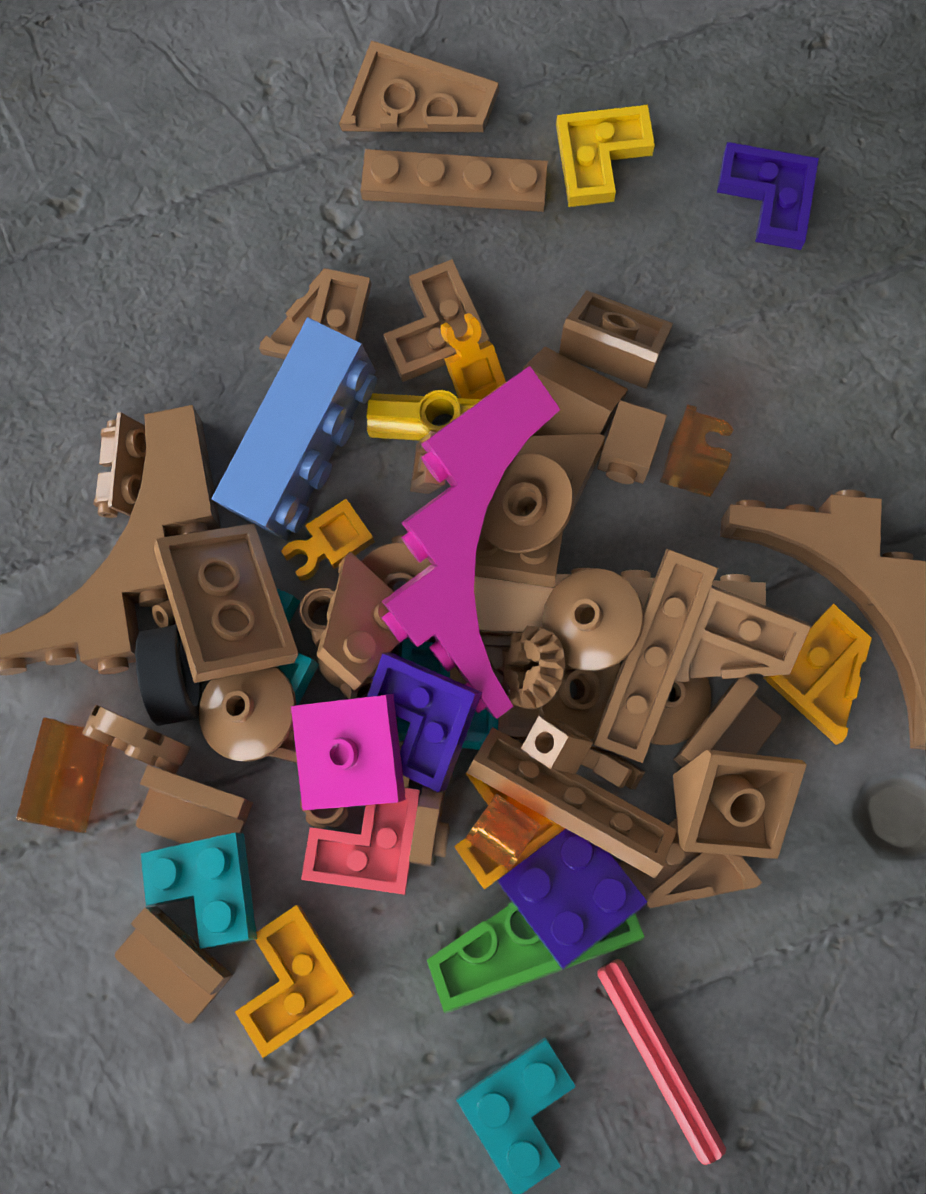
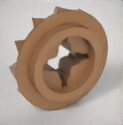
(540, 682)

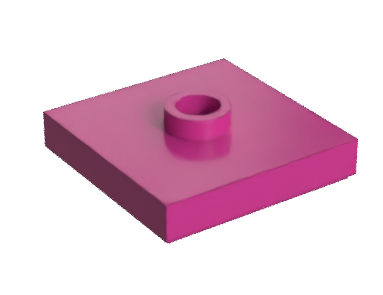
(348, 752)

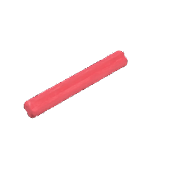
(661, 1062)

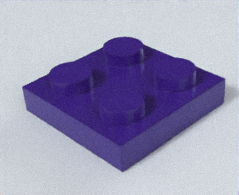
(571, 895)

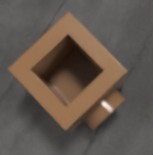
(631, 443)

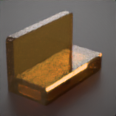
(62, 777)

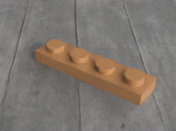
(454, 180)
(653, 665)
(574, 803)

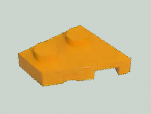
(826, 673)

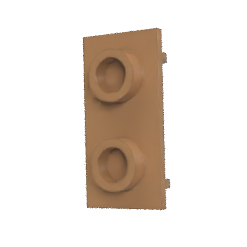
(125, 450)

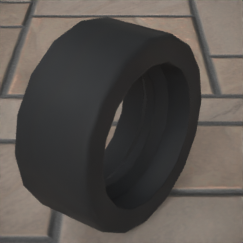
(166, 677)

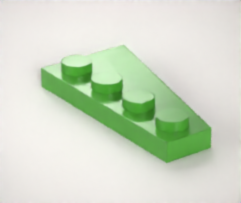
(506, 955)

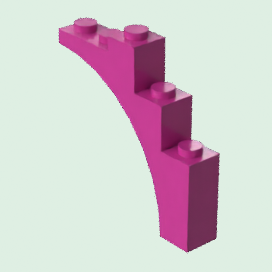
(446, 531)

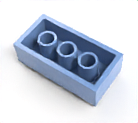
(297, 430)

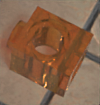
(502, 832)

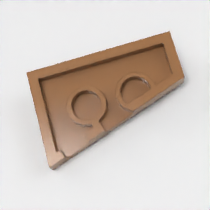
(416, 95)

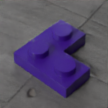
(782, 184)
(438, 716)

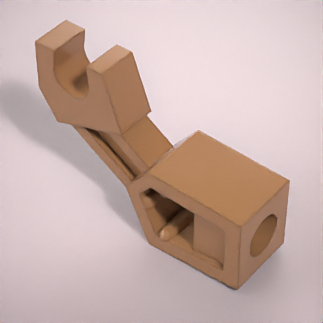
(566, 749)

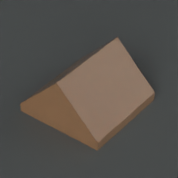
(614, 338)
(584, 396)
(736, 803)

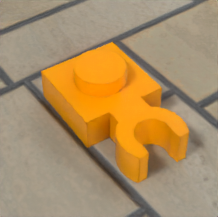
(475, 366)
(333, 537)

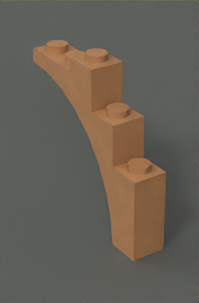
(845, 549)
(101, 615)

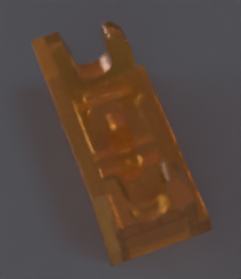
(690, 460)

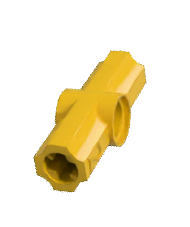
(412, 416)

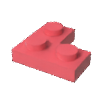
(370, 859)

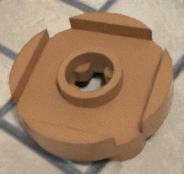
(135, 740)

